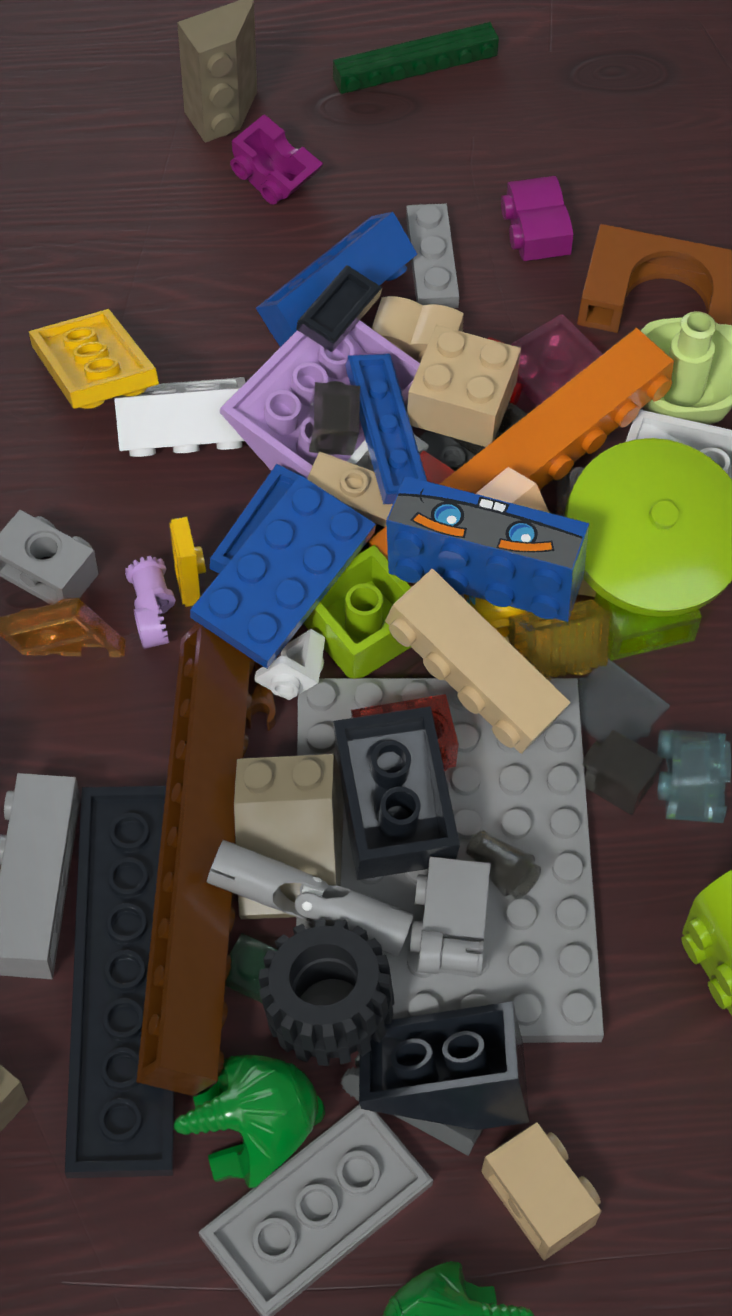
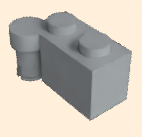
(453, 917)

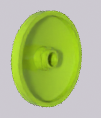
(655, 526)

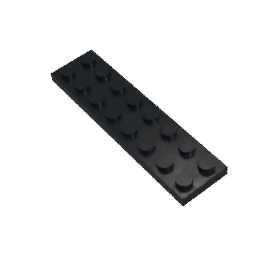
(111, 1118)

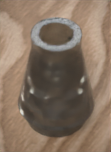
(510, 867)

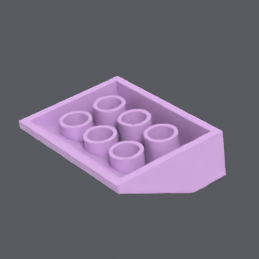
(275, 402)

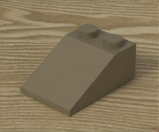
(292, 814)

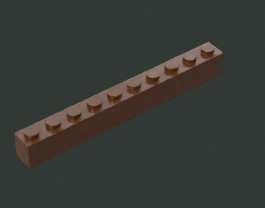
(191, 916)

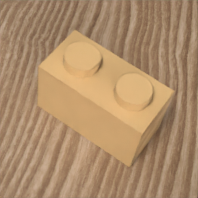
(542, 1190)

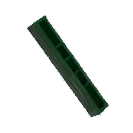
(415, 57)

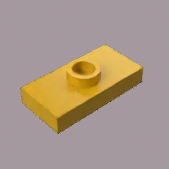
(187, 561)

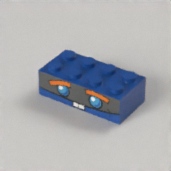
(487, 548)

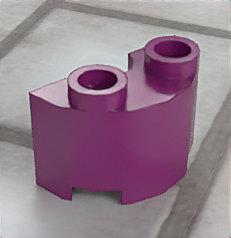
(271, 161)

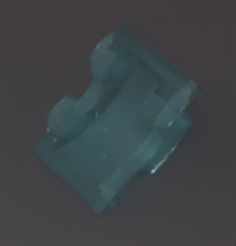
(695, 776)

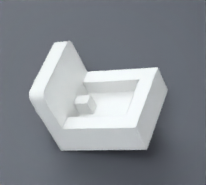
(296, 667)

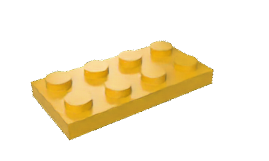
(93, 359)

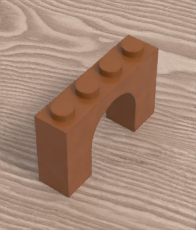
(631, 257)

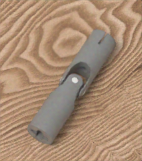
(260, 881)

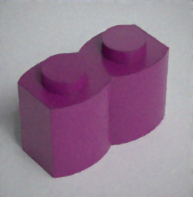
(538, 218)

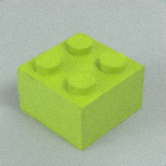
(355, 615)

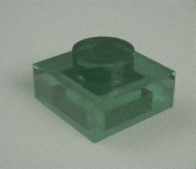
(245, 966)

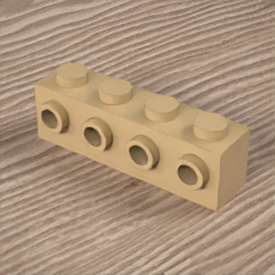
(475, 661)

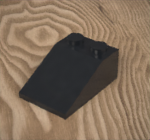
(394, 792)
(449, 1068)

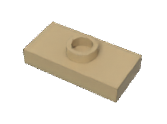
(350, 485)

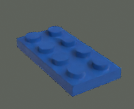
(282, 571)

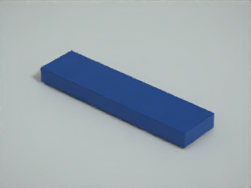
(385, 423)

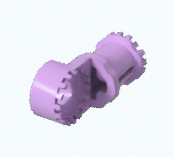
(151, 600)

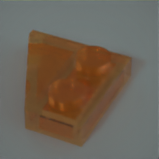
(60, 630)

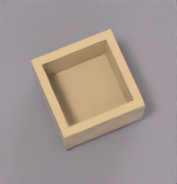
(463, 386)

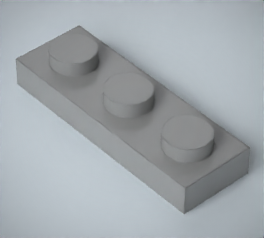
(434, 264)

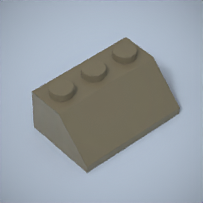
(218, 68)

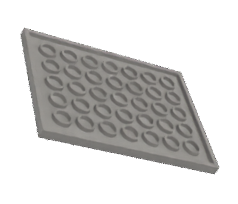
(535, 946)

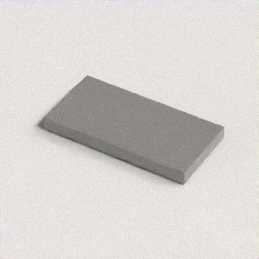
(315, 1210)

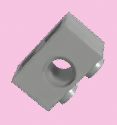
(60, 577)

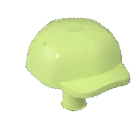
(700, 368)

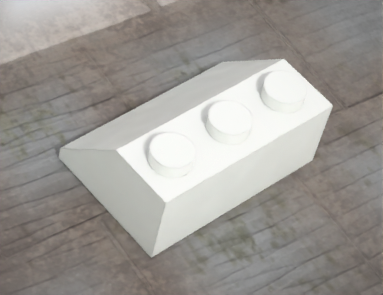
(177, 417)

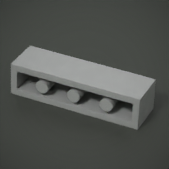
(35, 871)

